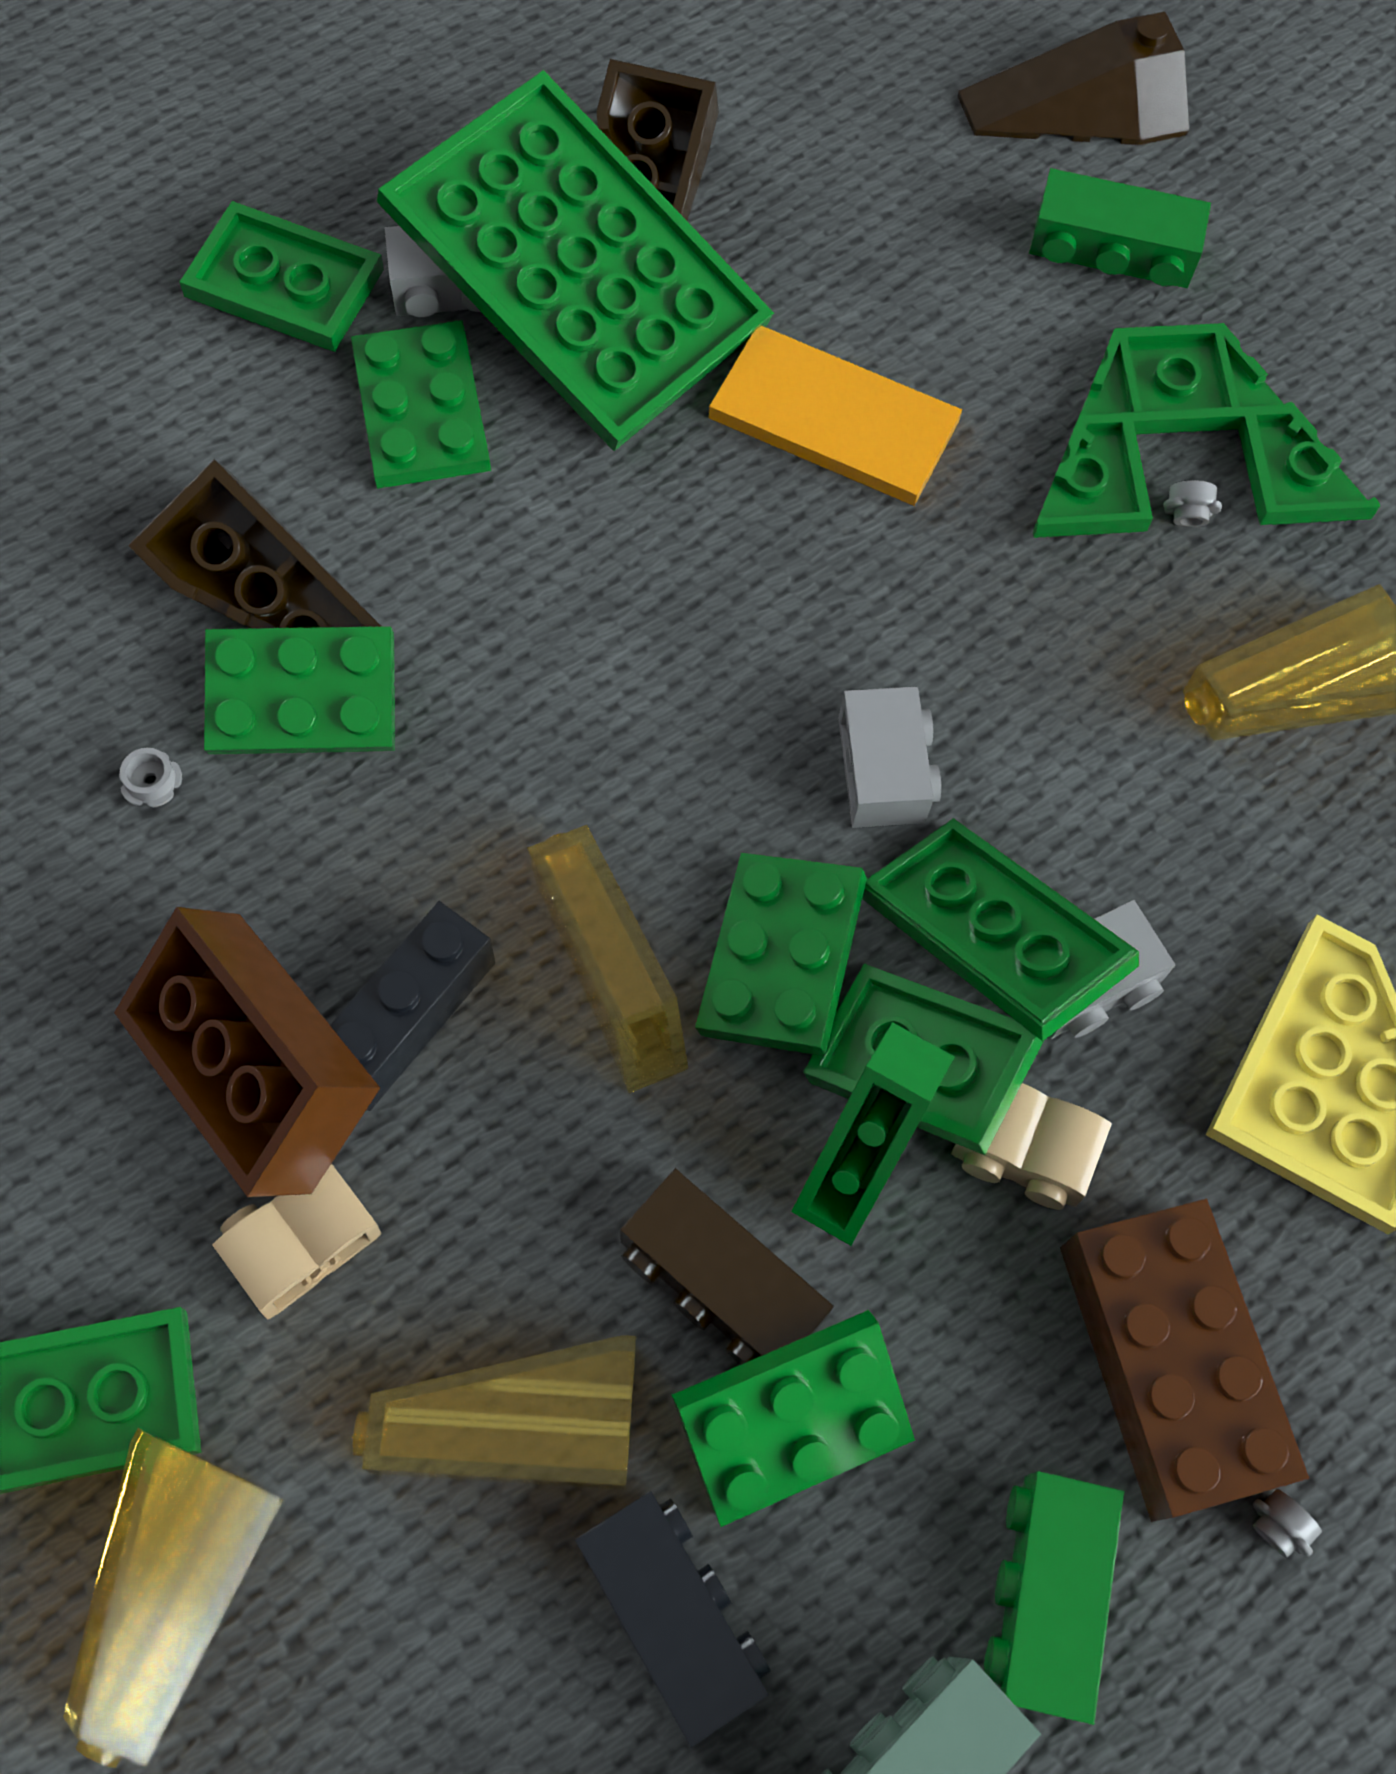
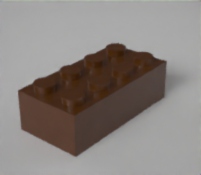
(245, 1053)
(1181, 1361)

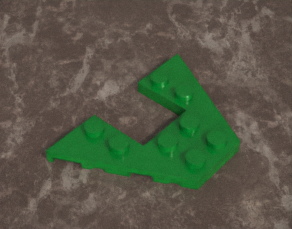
(1190, 383)

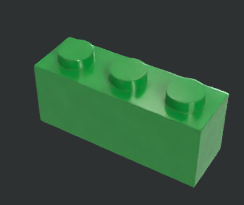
(1120, 228)
(872, 1133)
(1056, 1595)

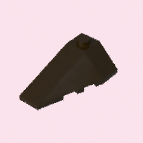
(1104, 84)
(660, 126)
(242, 560)

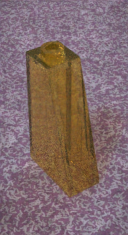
(1304, 674)
(611, 958)
(517, 1421)
(161, 1590)

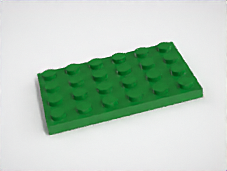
(575, 258)

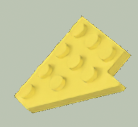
(1322, 1078)

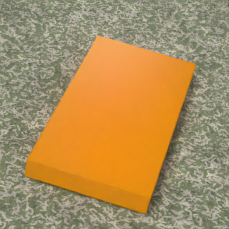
(835, 414)

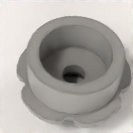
(1192, 503)
(138, 767)
(1285, 1524)

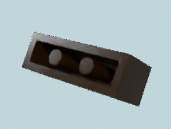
(720, 1271)

